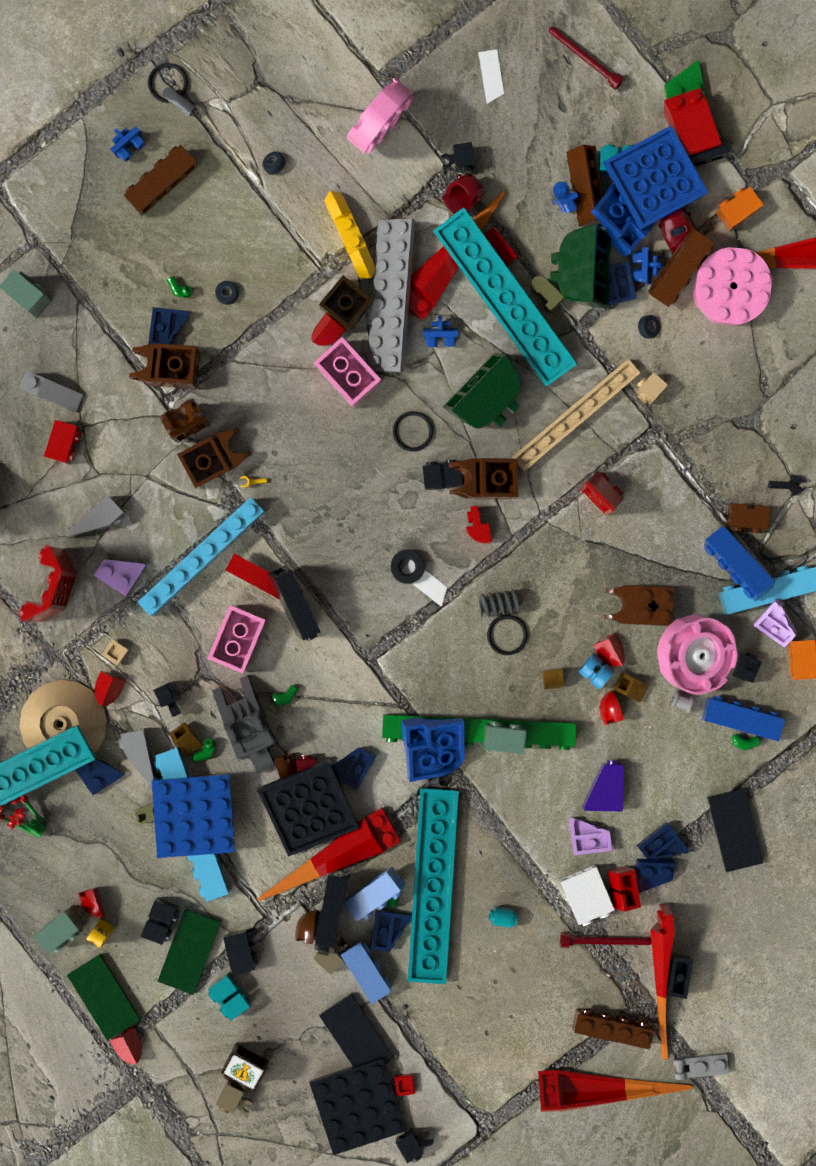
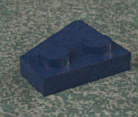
(620, 284)
(166, 325)
(354, 767)
(98, 775)
(662, 843)
(653, 872)
(387, 929)

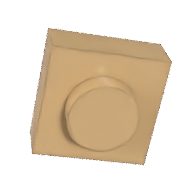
(115, 652)

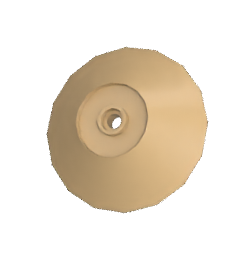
(62, 702)

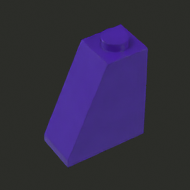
(607, 789)

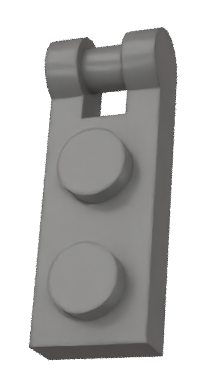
(701, 1065)

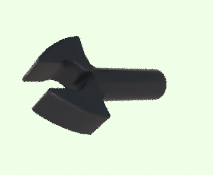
(787, 485)

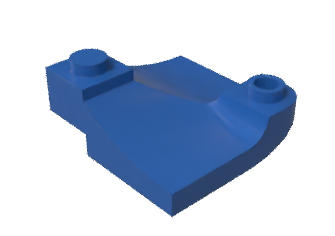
(619, 222)
(432, 747)

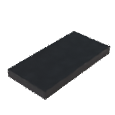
(735, 830)
(355, 1032)

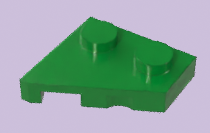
(685, 81)

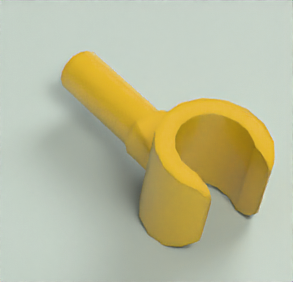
(252, 481)

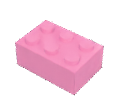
(347, 372)
(237, 639)

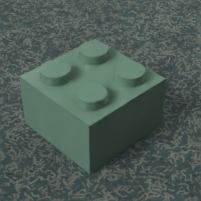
(30, 297)
(504, 738)
(64, 927)

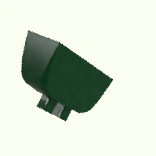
(584, 266)
(487, 394)

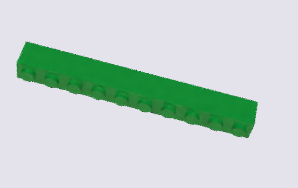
(537, 732)

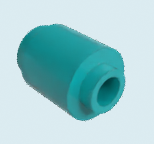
(503, 917)

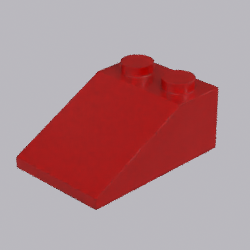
(692, 121)
(602, 493)

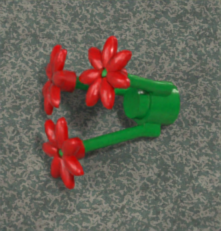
(33, 827)

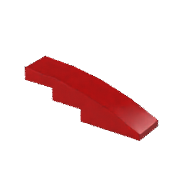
(251, 573)

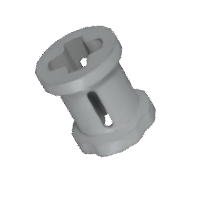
(682, 701)

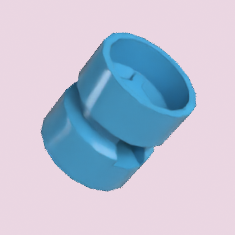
(599, 677)

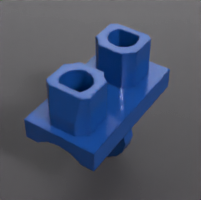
(124, 140)
(565, 197)
(648, 267)
(448, 333)

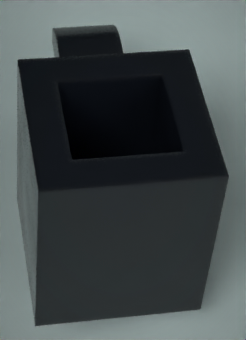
(462, 157)
(747, 667)
(168, 695)
(411, 1144)

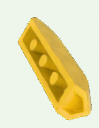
(350, 235)

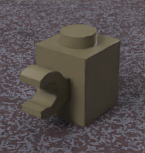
(333, 961)
(231, 1097)

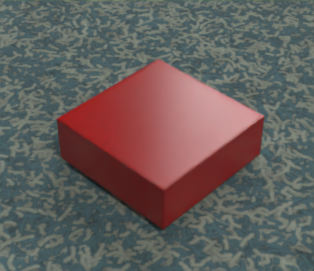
(404, 1084)

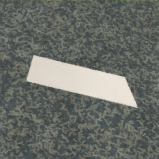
(491, 74)
(428, 584)

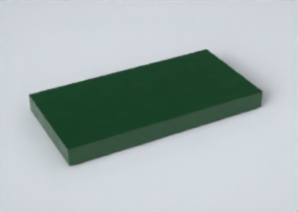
(189, 951)
(103, 997)

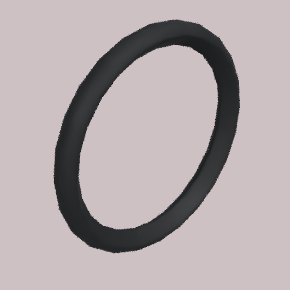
(162, 66)
(410, 448)
(524, 635)

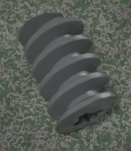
(499, 603)

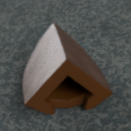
(286, 765)
(306, 927)

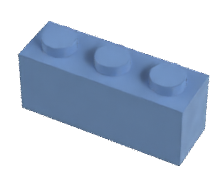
(375, 894)
(366, 971)

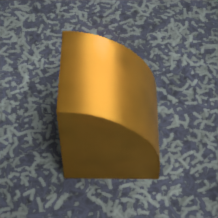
(553, 678)
(630, 687)
(185, 739)

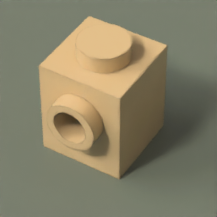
(650, 388)

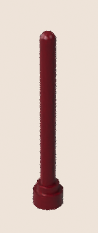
(614, 79)
(568, 940)

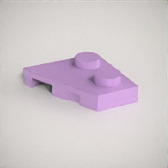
(120, 574)
(776, 624)
(588, 838)

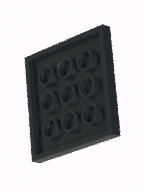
(308, 807)
(357, 1106)

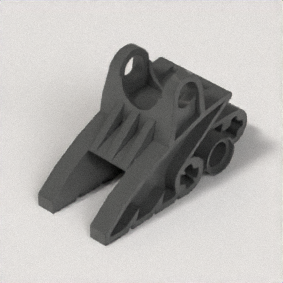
(247, 727)

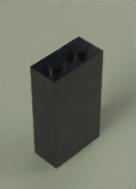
(294, 603)
(330, 915)

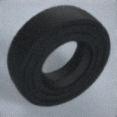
(407, 578)

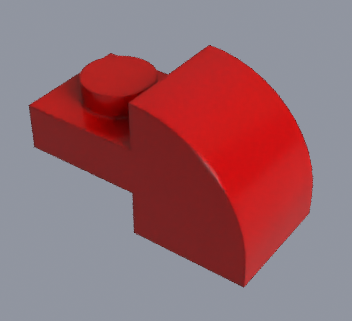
(477, 532)

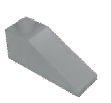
(51, 391)
(100, 517)
(138, 751)

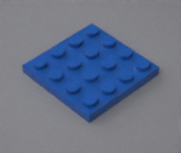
(655, 177)
(193, 816)

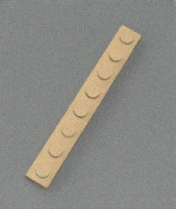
(576, 415)

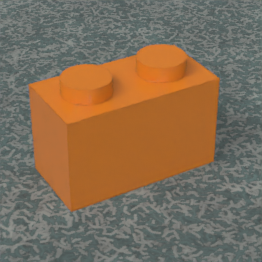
(739, 208)
(802, 659)

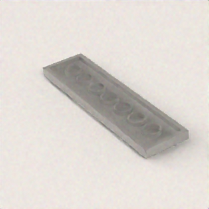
(391, 295)

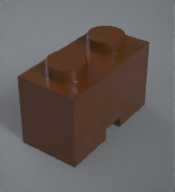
(741, 517)

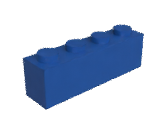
(739, 564)
(743, 719)

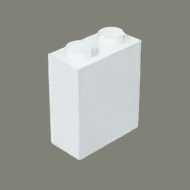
(587, 895)

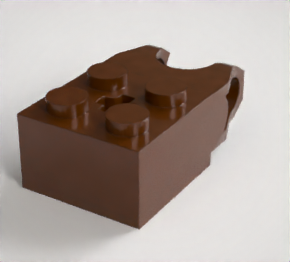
(162, 363)
(184, 420)
(217, 452)
(481, 475)
(635, 605)

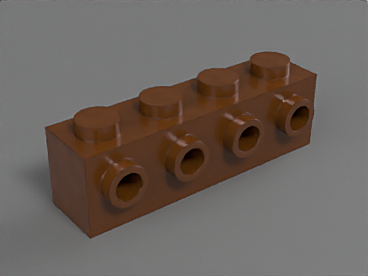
(160, 180)
(585, 182)
(680, 267)
(613, 1029)

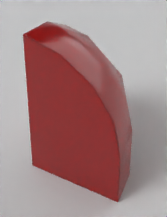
(326, 331)
(611, 650)
(108, 688)
(610, 709)
(91, 902)
(128, 1046)

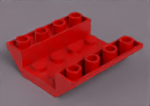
(59, 588)

